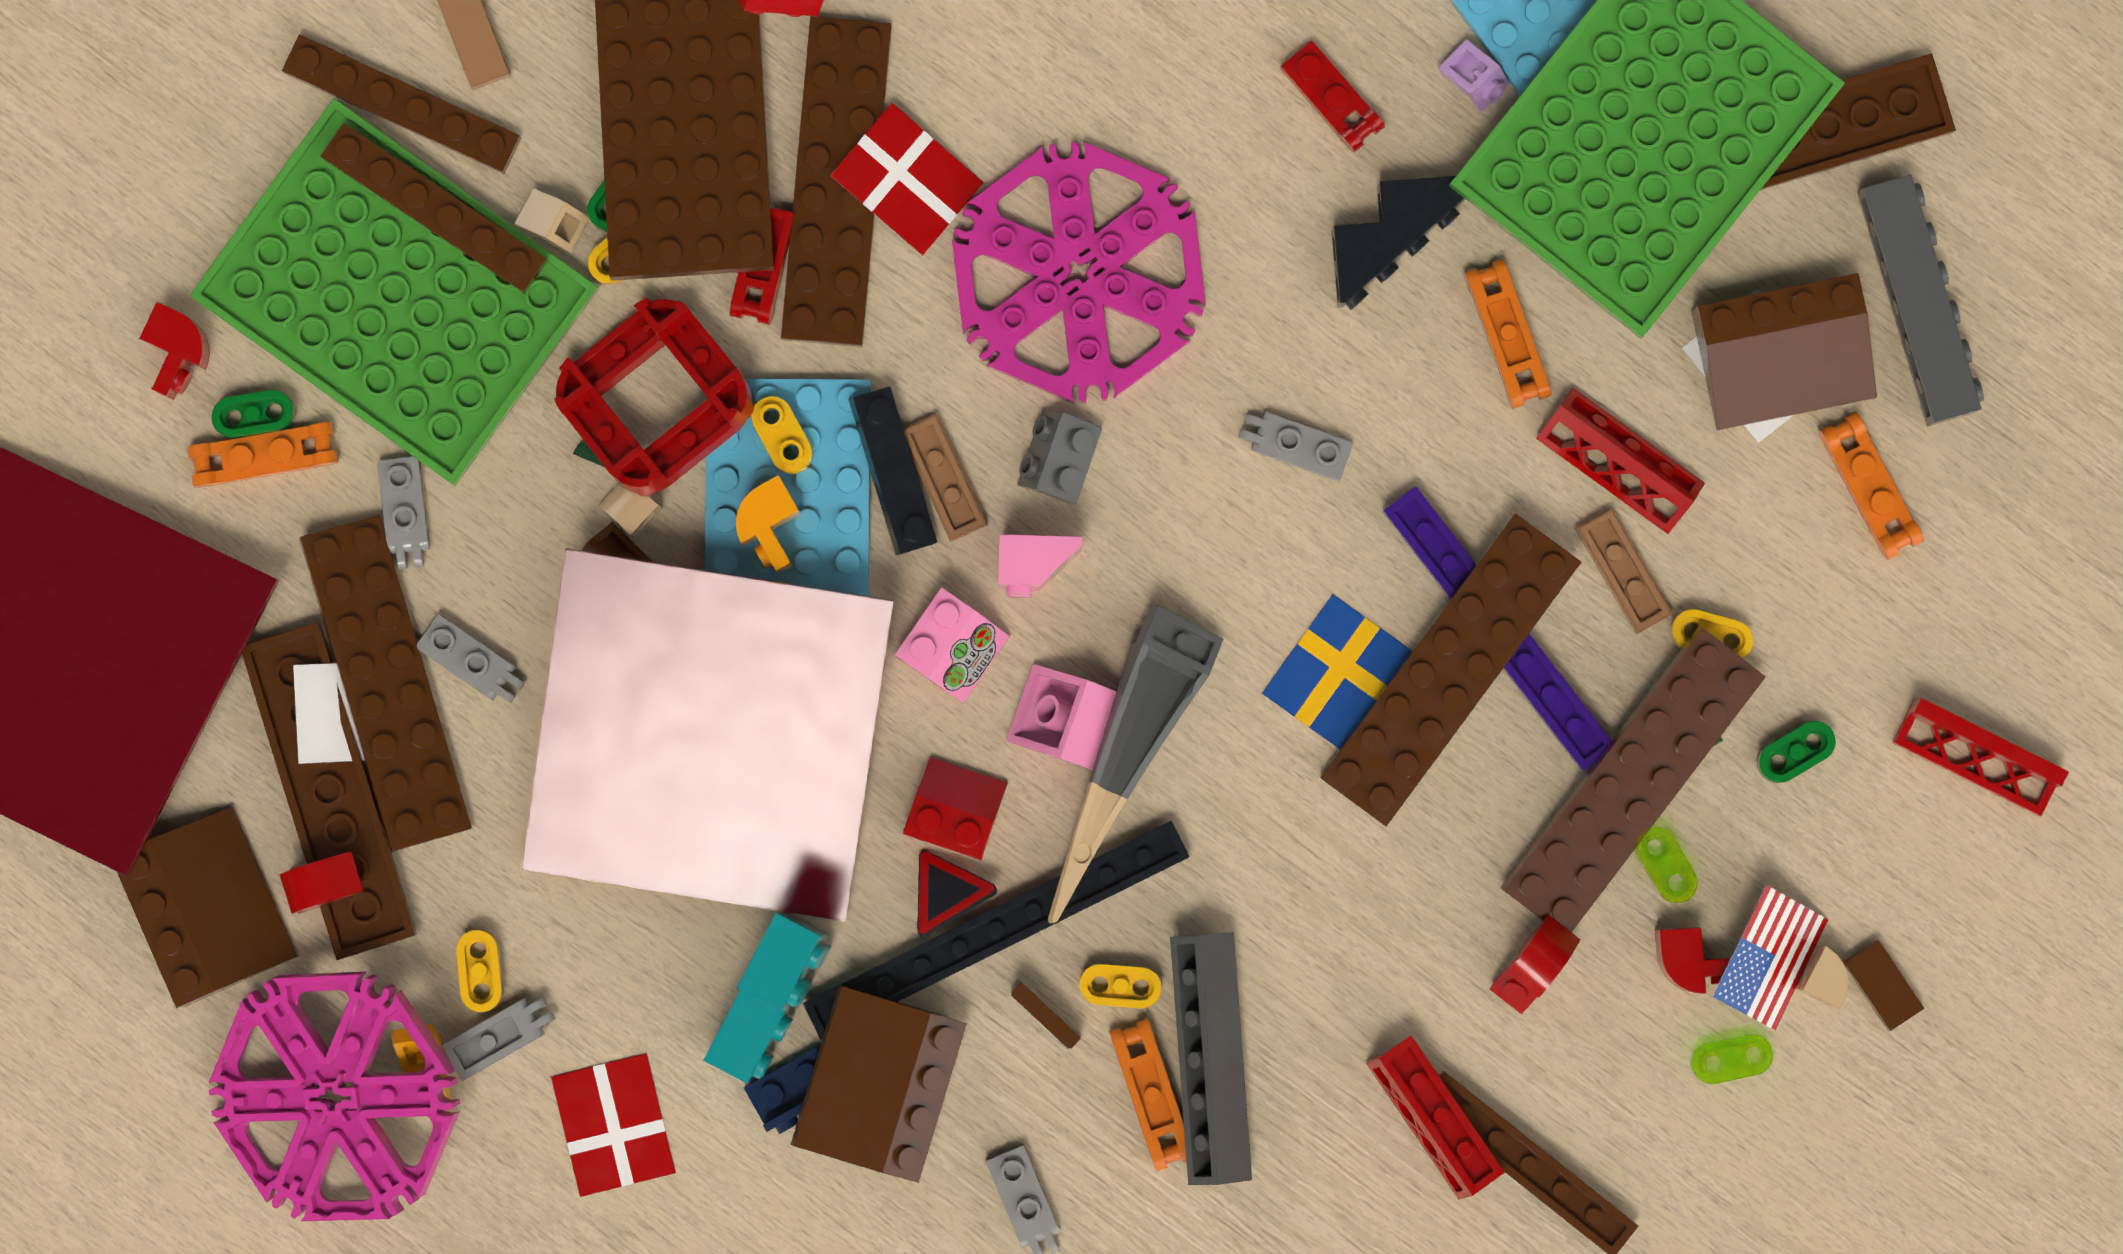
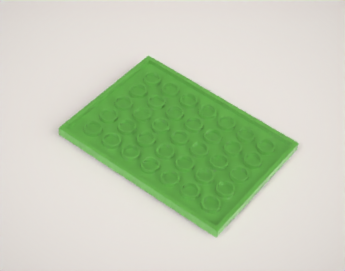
(1645, 145)
(386, 307)

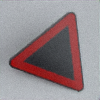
(946, 892)

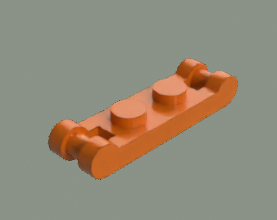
(1507, 333)
(262, 455)
(1870, 486)
(1150, 1093)

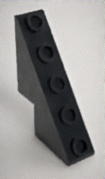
(1406, 215)

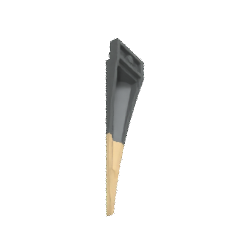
(1154, 690)

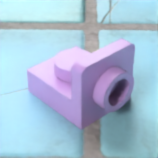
(1475, 75)

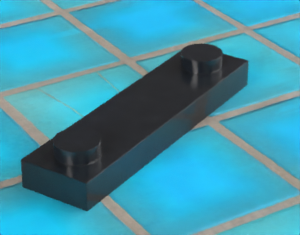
(893, 470)

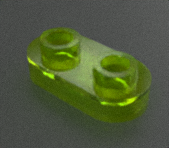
(1666, 864)
(1732, 1059)

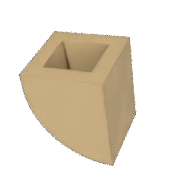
(552, 220)
(630, 509)
(1825, 978)

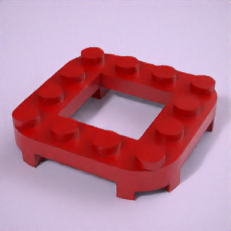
(621, 352)

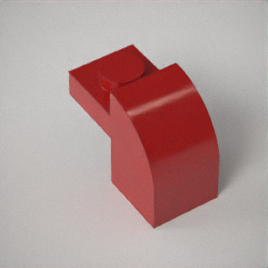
(184, 344)
(321, 882)
(1683, 962)
(1535, 964)

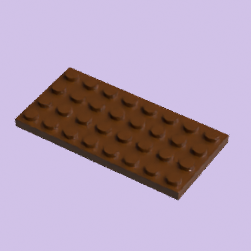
(683, 138)

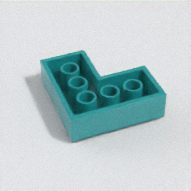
(767, 991)

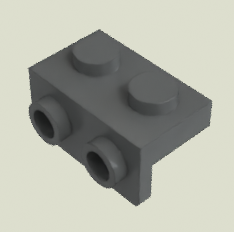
(1059, 455)

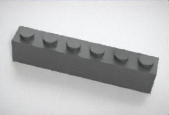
(1920, 300)
(1211, 1059)

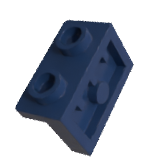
(782, 1092)

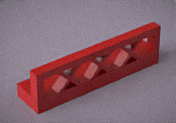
(1628, 450)
(1987, 742)
(1435, 1118)

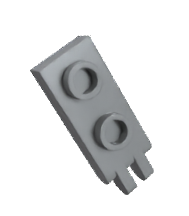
(1298, 445)
(404, 509)
(468, 659)
(496, 1037)
(1024, 1199)

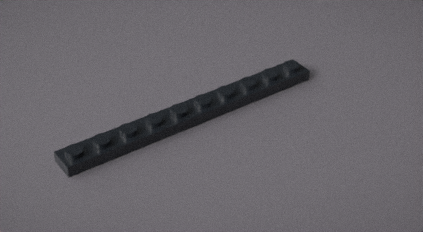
(1008, 923)

